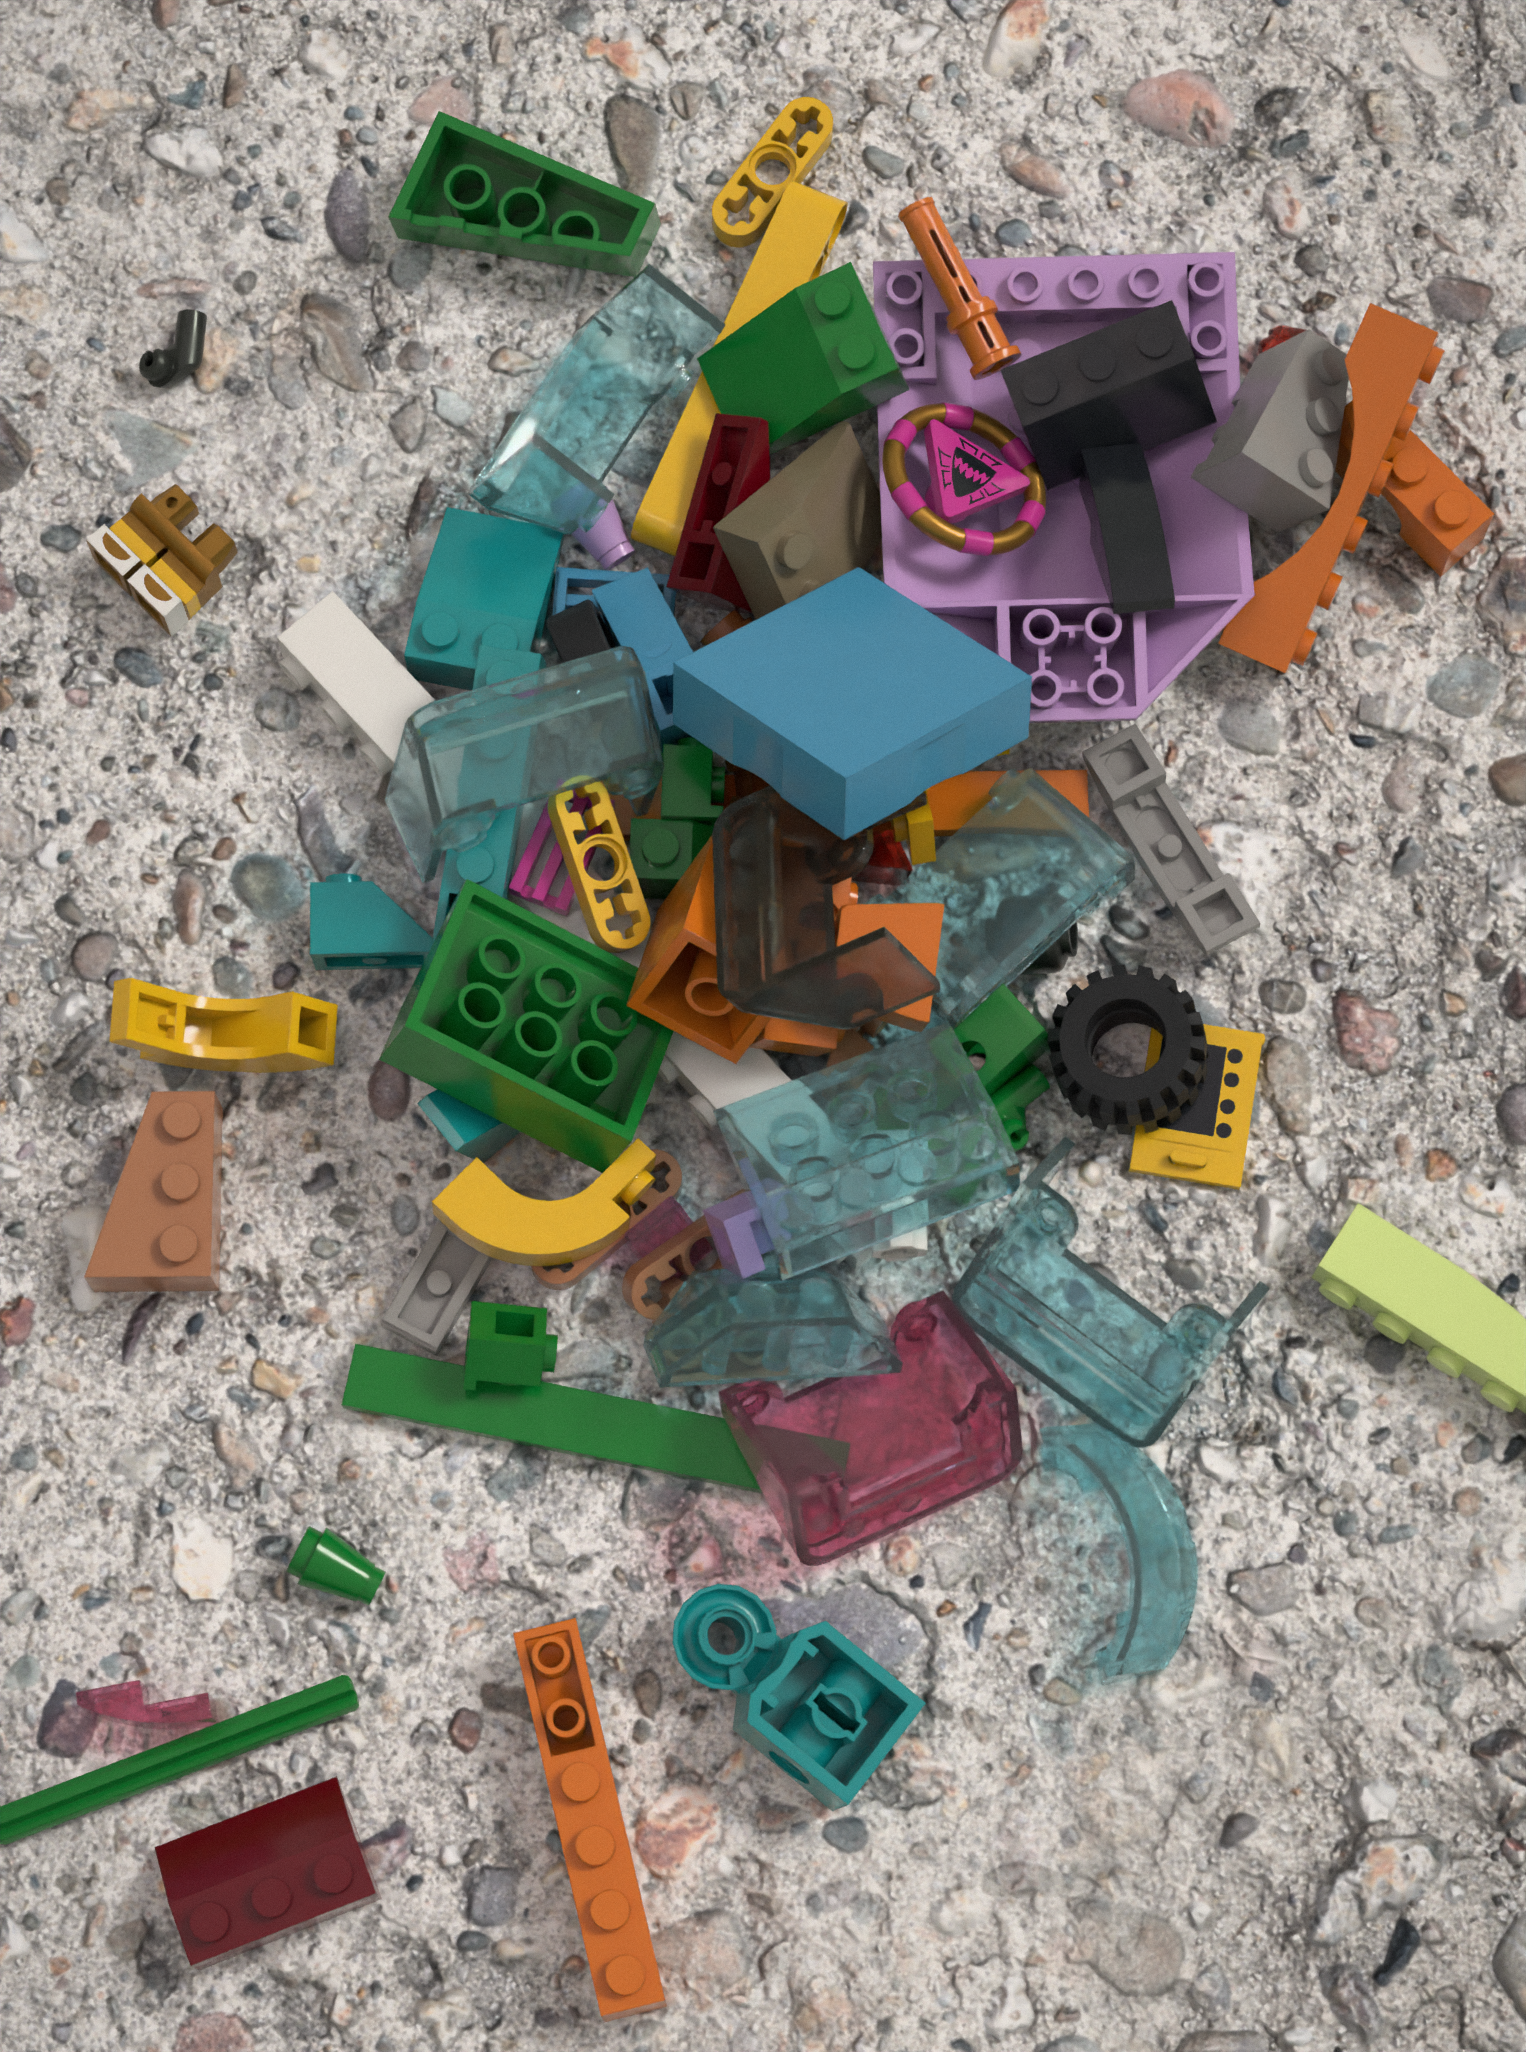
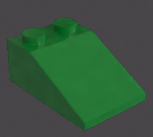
(806, 360)

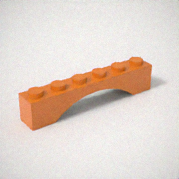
(1383, 373)

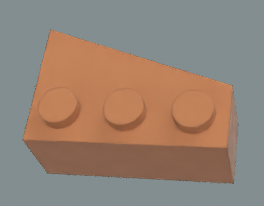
(167, 1202)

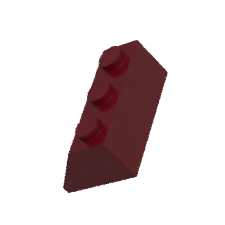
(266, 1874)

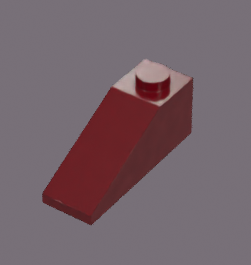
(730, 472)

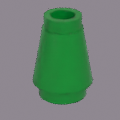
(334, 1567)

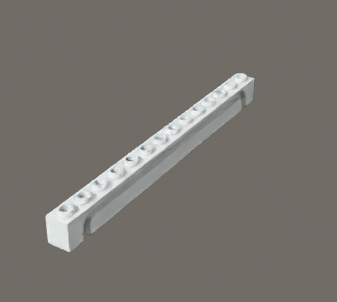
(374, 697)

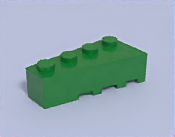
(519, 204)

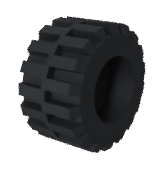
(1117, 1002)

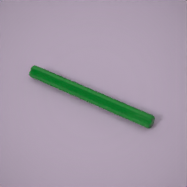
(177, 1758)

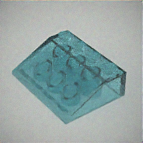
(868, 1150)

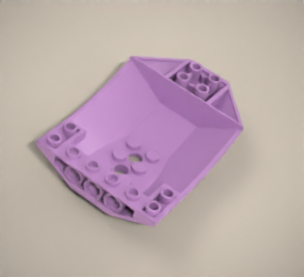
(1047, 598)

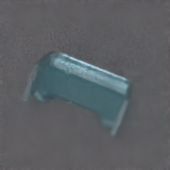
(593, 403)
(520, 745)
(1080, 1327)

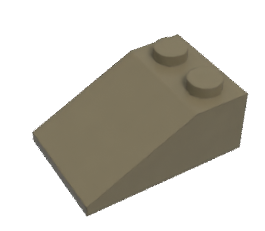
(804, 524)

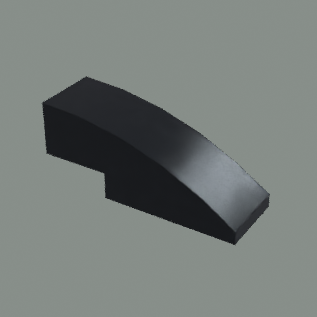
(1126, 528)

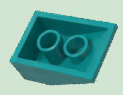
(481, 587)

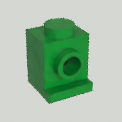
(691, 783)
(508, 1345)

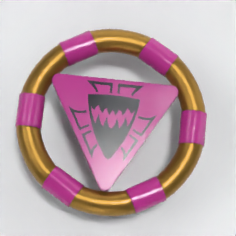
(964, 478)

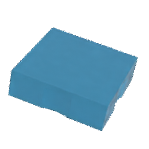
(851, 701)

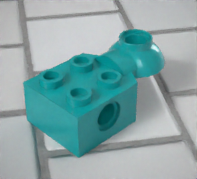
(800, 1699)

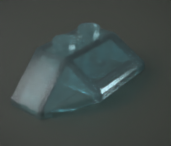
(766, 1330)

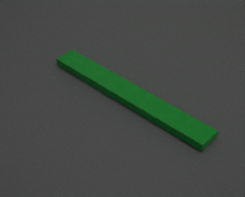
(548, 1418)

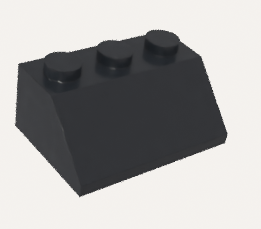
(1109, 390)

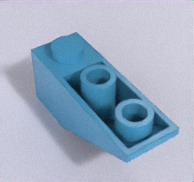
(642, 620)

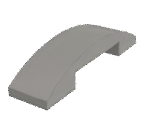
(1167, 843)

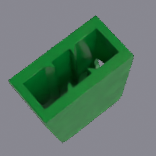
(1005, 1035)

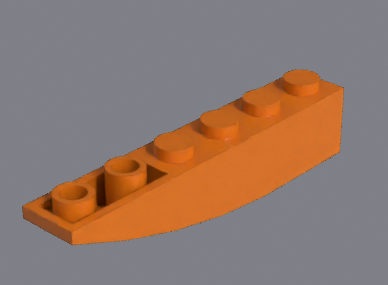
(589, 1821)

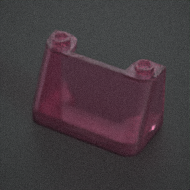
(880, 1448)

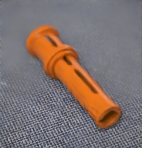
(970, 313)

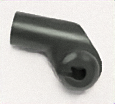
(180, 359)

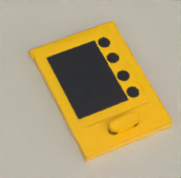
(1218, 1122)

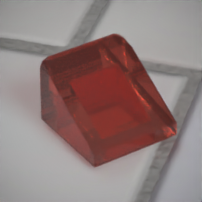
(887, 862)

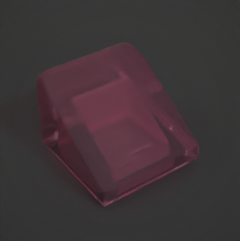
(659, 1227)

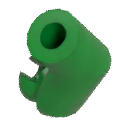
(1014, 1098)

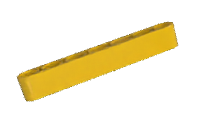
(787, 257)

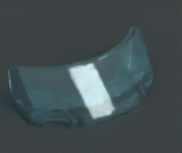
(1155, 1538)

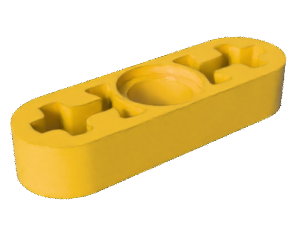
(772, 146)
(612, 840)

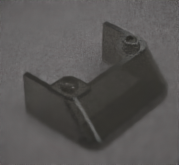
(778, 920)

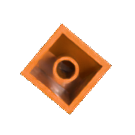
(680, 969)

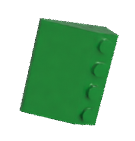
(530, 1028)

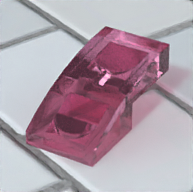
(131, 1706)

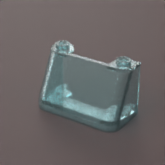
(1011, 887)

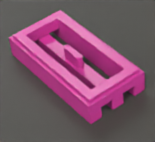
(540, 894)

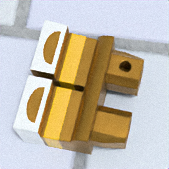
(158, 562)

